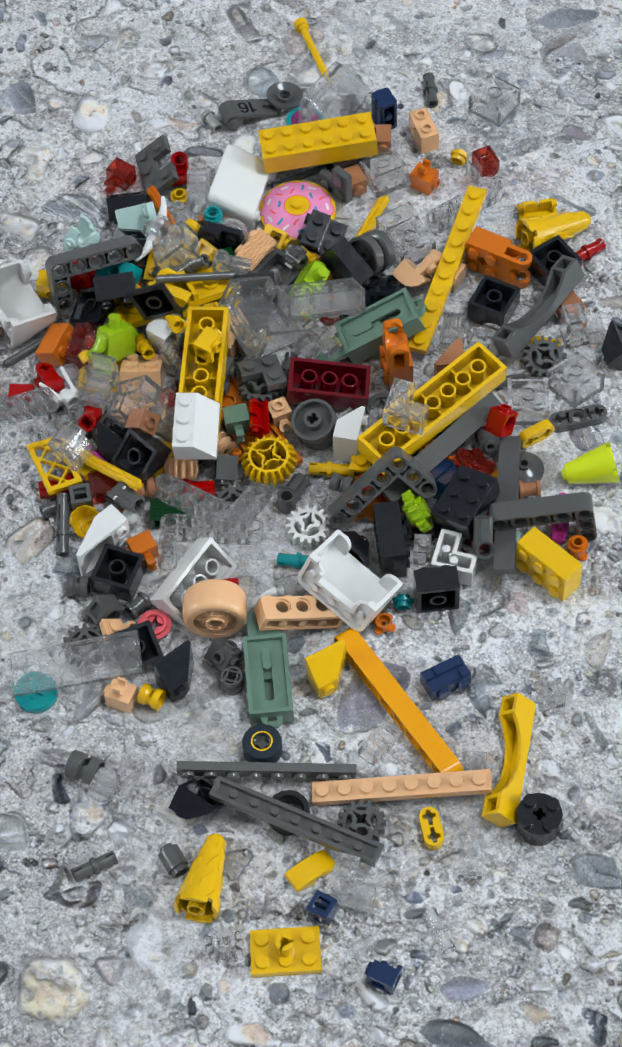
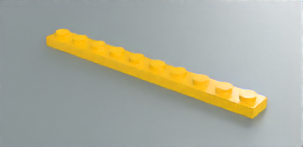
(448, 267)

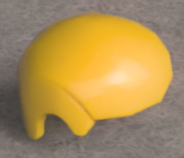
(81, 519)

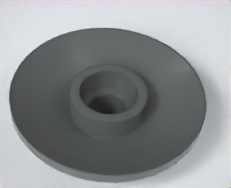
(284, 95)
(534, 468)

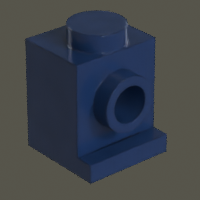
(322, 908)
(383, 975)

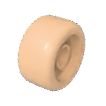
(215, 608)

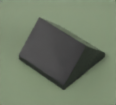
(149, 644)

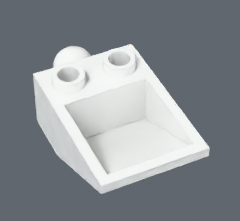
(106, 528)

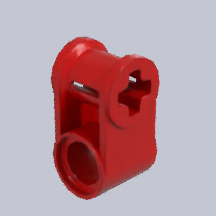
(180, 160)
(49, 377)

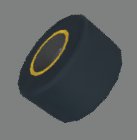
(261, 737)

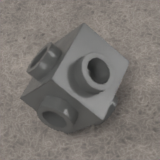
(223, 654)

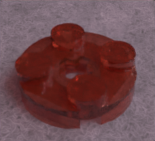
(475, 460)

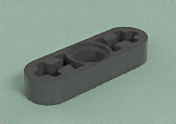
(582, 411)

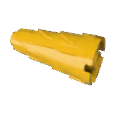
(539, 229)
(202, 887)

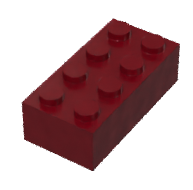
(334, 382)

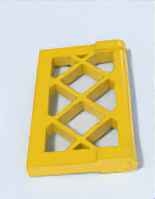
(63, 483)

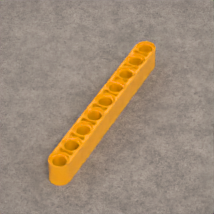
(398, 704)

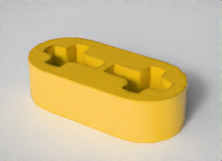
(536, 433)
(426, 829)

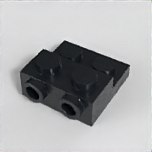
(320, 232)
(221, 235)
(87, 309)

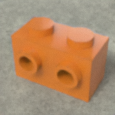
(55, 344)

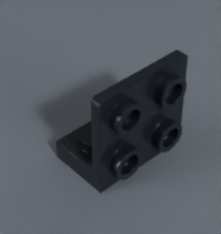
(381, 288)

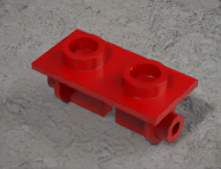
(259, 418)

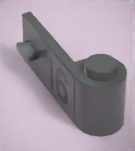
(235, 111)

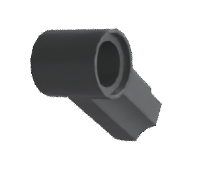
(292, 492)
(123, 497)
(483, 535)

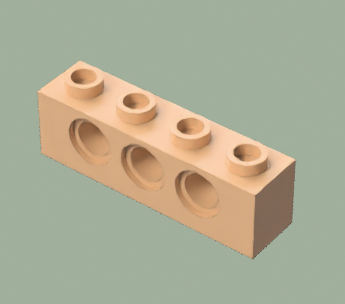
(294, 613)

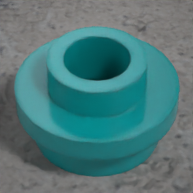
(213, 214)
(403, 601)

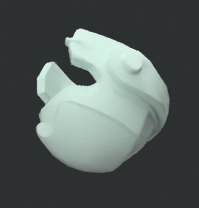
(82, 235)

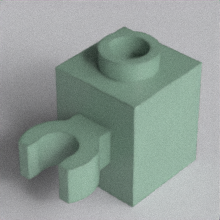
(236, 420)

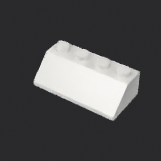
(201, 562)

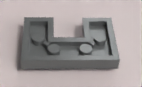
(149, 168)

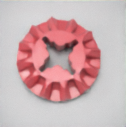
(162, 619)

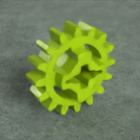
(417, 511)

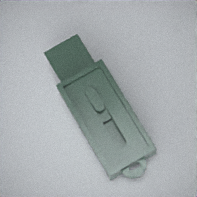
(363, 333)
(267, 675)

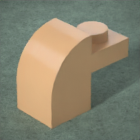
(416, 276)

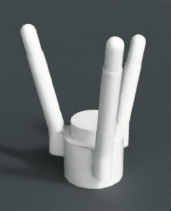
(66, 396)

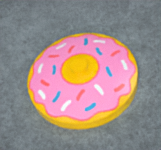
(290, 202)

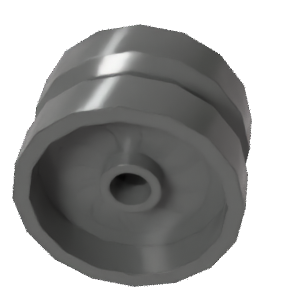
(375, 249)
(314, 423)

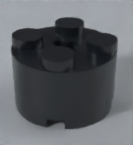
(541, 807)

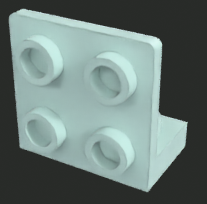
(135, 216)

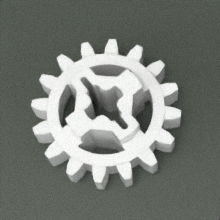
(308, 520)

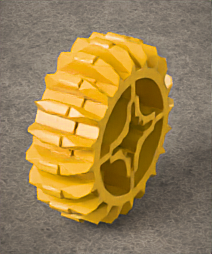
(265, 453)

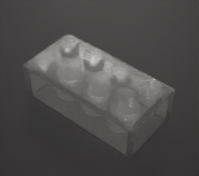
(320, 299)

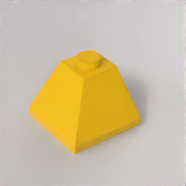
(326, 668)

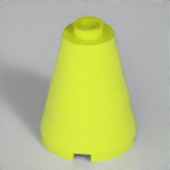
(592, 467)

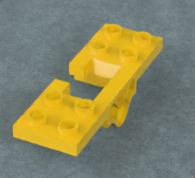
(201, 291)

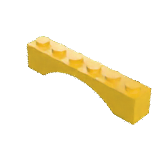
(517, 721)

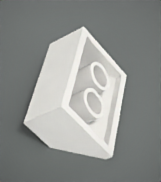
(195, 427)

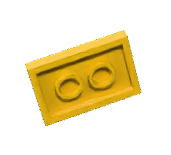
(285, 951)

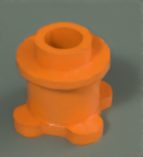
(577, 547)

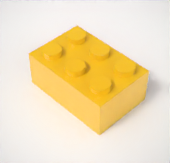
(548, 564)

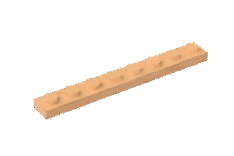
(402, 787)

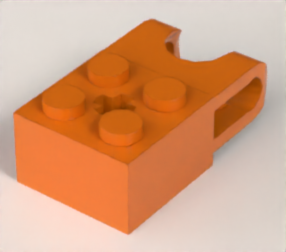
(497, 257)
(395, 353)

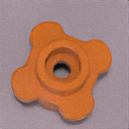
(383, 618)

